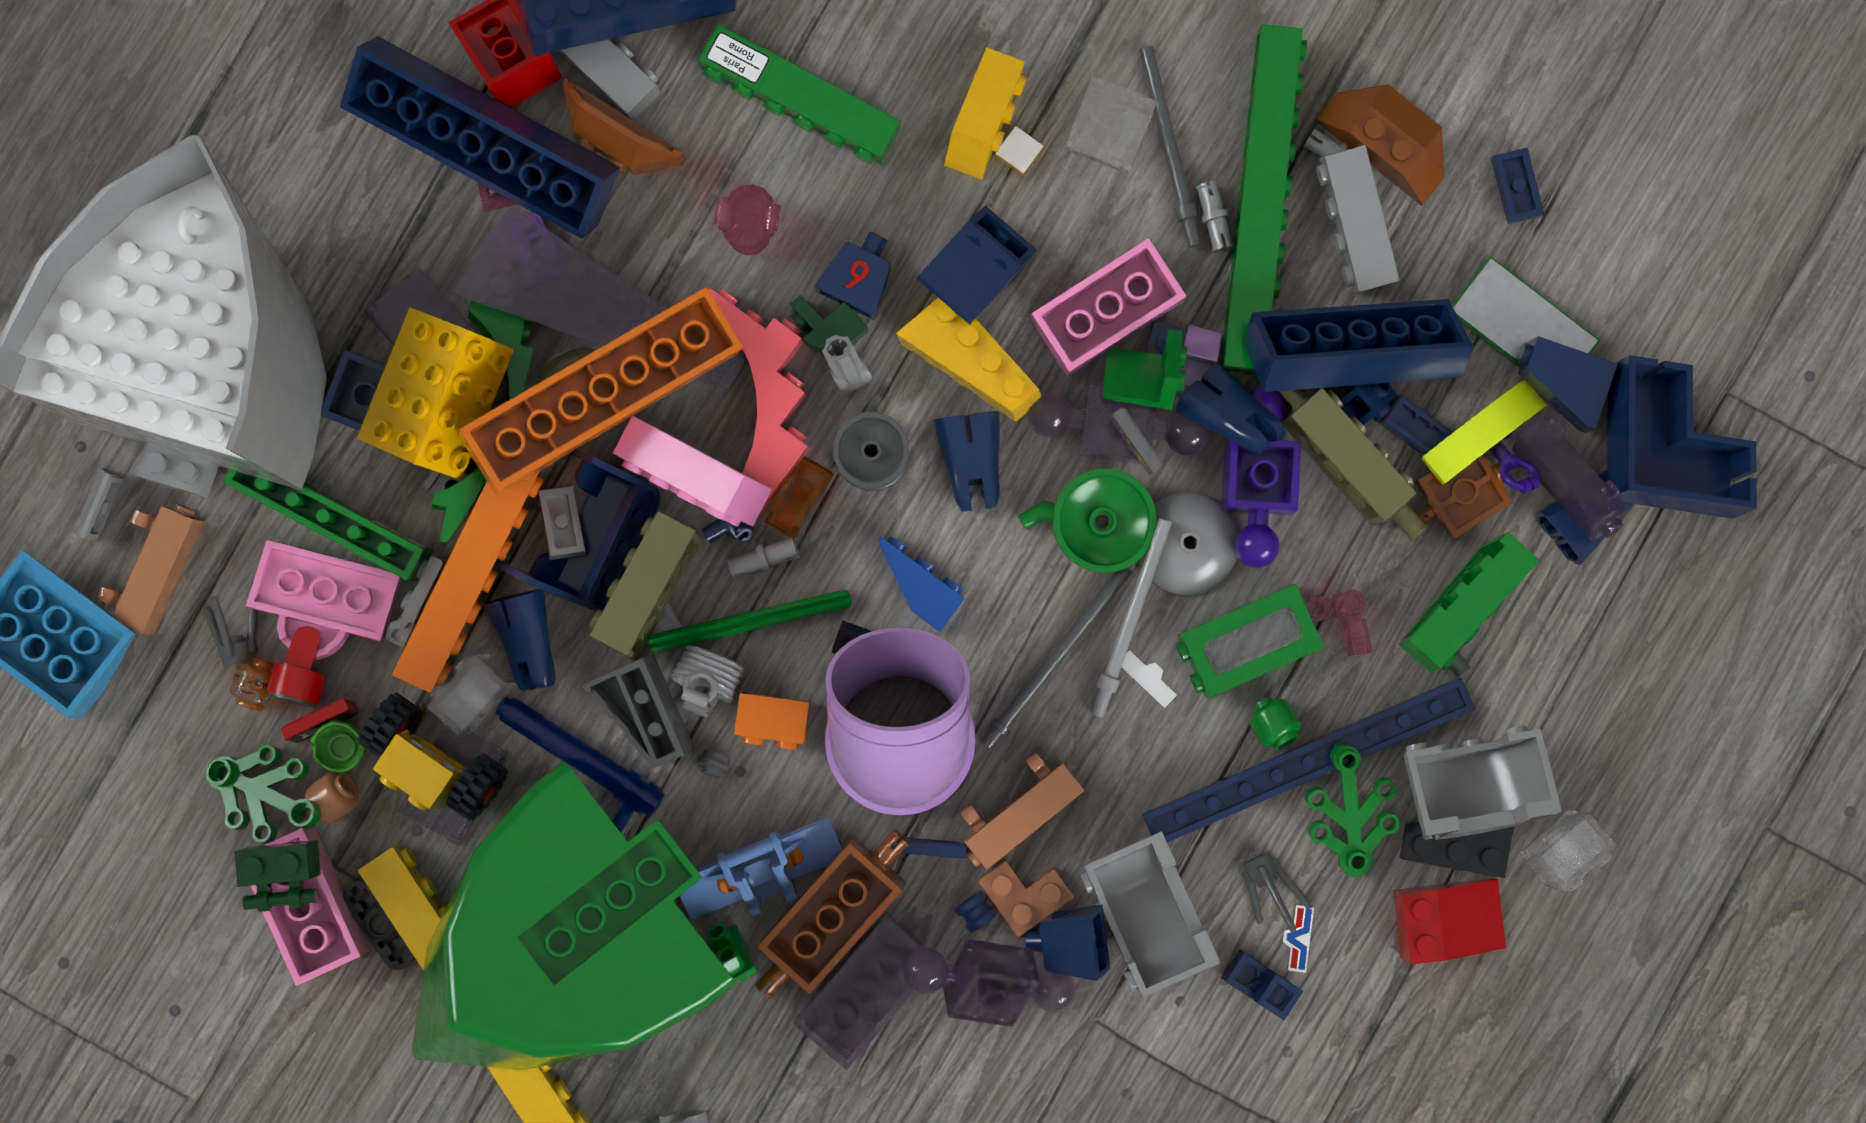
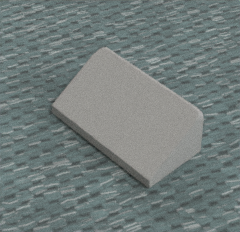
(98, 505)

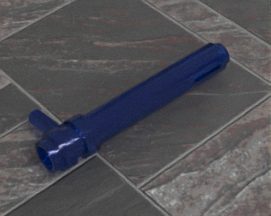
(625, 784)

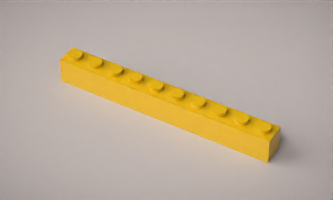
(415, 915)

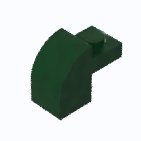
(840, 322)

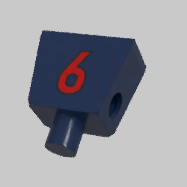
(857, 276)

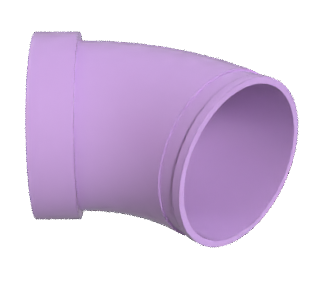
(899, 766)

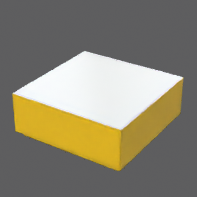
(1019, 150)

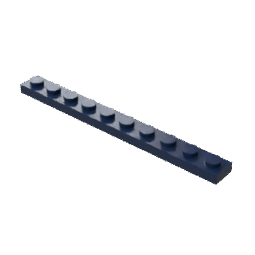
(1308, 761)

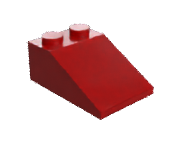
(502, 51)
(1449, 920)

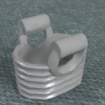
(707, 669)

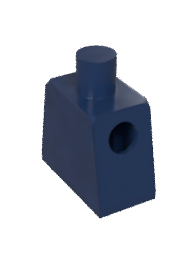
(1073, 942)

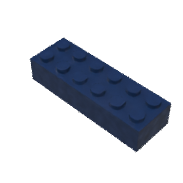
(573, 23)
(1357, 345)

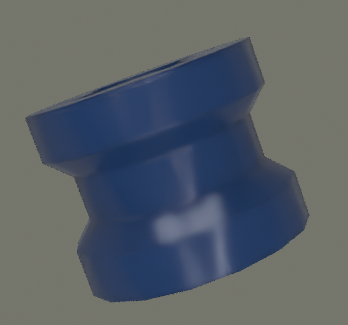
(976, 911)

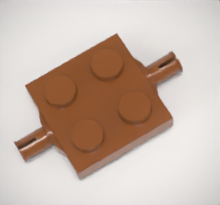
(1464, 499)

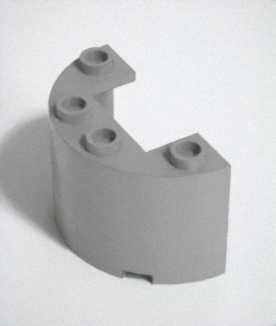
(1481, 784)
(1150, 915)

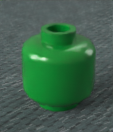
(1274, 723)

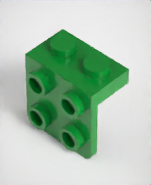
(1144, 376)

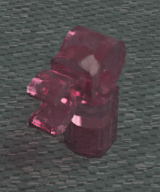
(1355, 628)

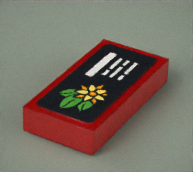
(307, 725)

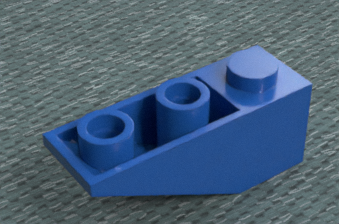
(925, 593)

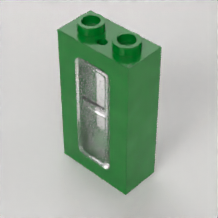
(1249, 641)

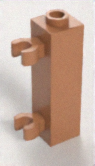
(156, 569)
(1022, 815)

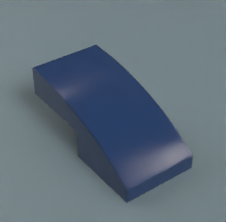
(1262, 984)

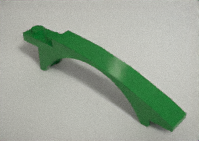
(511, 332)

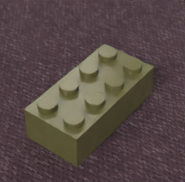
(645, 586)

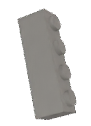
(615, 75)
(1358, 219)

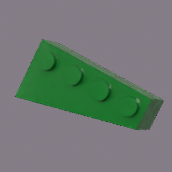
(1468, 602)

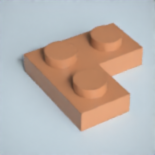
(1021, 905)

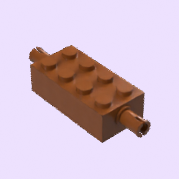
(832, 914)

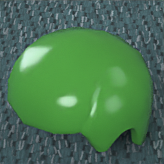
(337, 746)

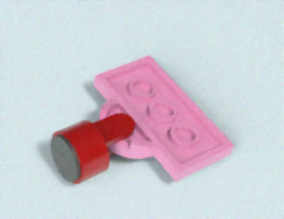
(317, 609)

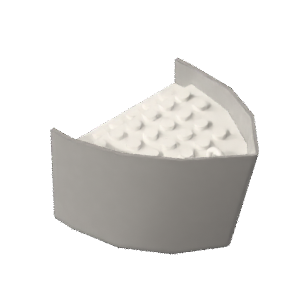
(173, 329)

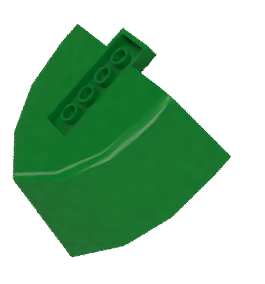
(562, 940)

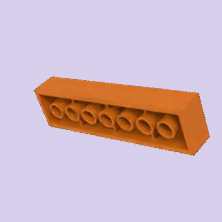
(600, 391)
(461, 582)

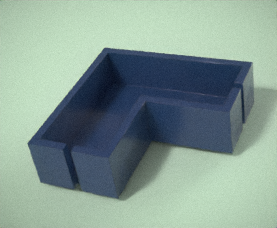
(1657, 454)

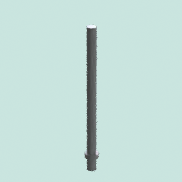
(1001, 726)

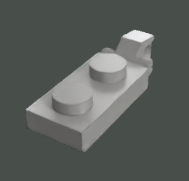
(415, 601)

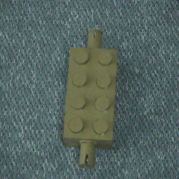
(1351, 459)

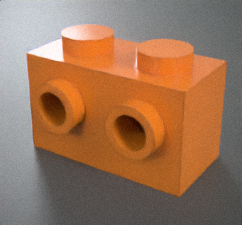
(772, 719)

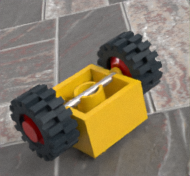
(423, 769)

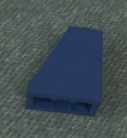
(1567, 379)

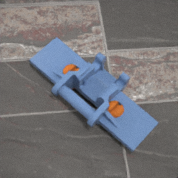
(764, 876)

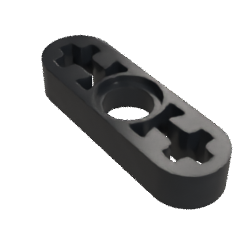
(375, 938)

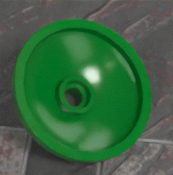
(1128, 514)

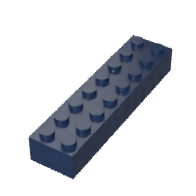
(478, 136)

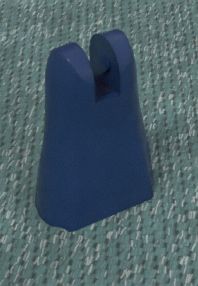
(1229, 410)
(971, 455)
(1573, 541)
(523, 631)

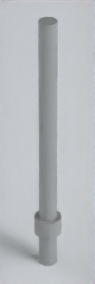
(1109, 681)

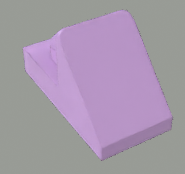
(1201, 353)

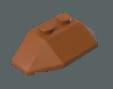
(1397, 135)
(617, 136)

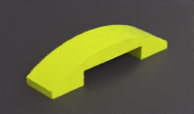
(1483, 431)

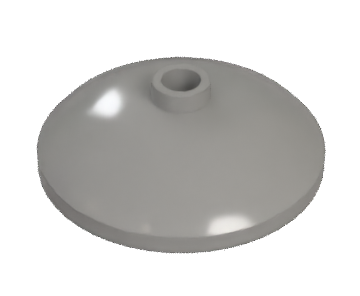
(1214, 555)

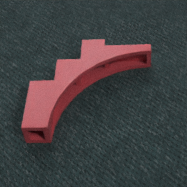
(769, 351)

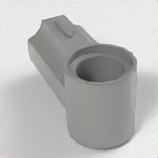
(846, 365)

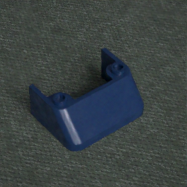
(610, 529)

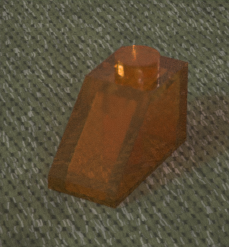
(798, 497)

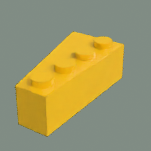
(970, 358)

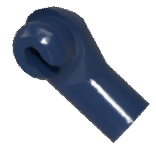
(720, 528)

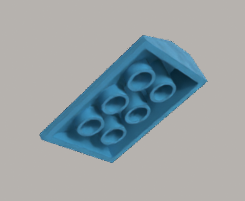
(57, 637)

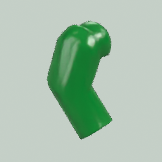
(1041, 512)

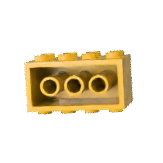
(431, 389)

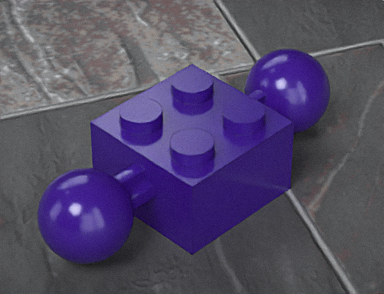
(1261, 487)

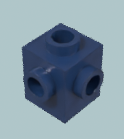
(1367, 401)

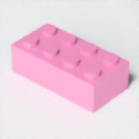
(1107, 307)
(691, 473)
(321, 932)

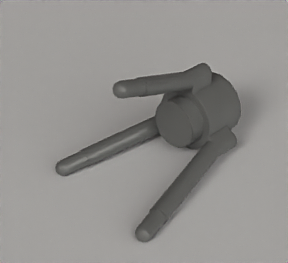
(232, 648)
(1262, 871)

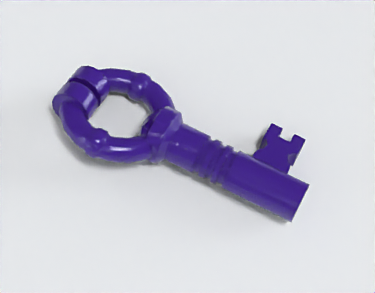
(1509, 463)

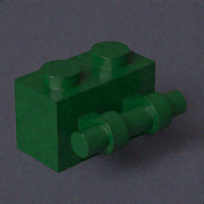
(278, 864)

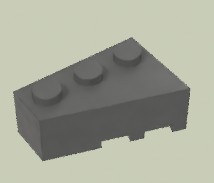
(644, 709)

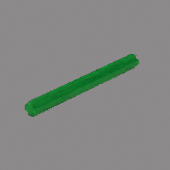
(749, 621)

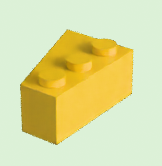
(984, 113)

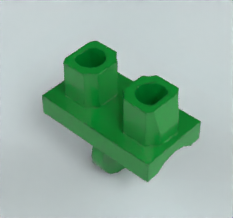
(731, 951)

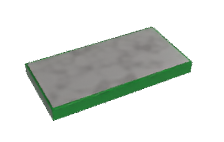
(1512, 313)

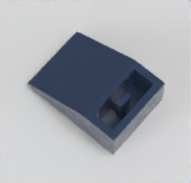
(977, 264)

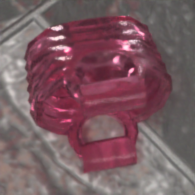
(747, 218)

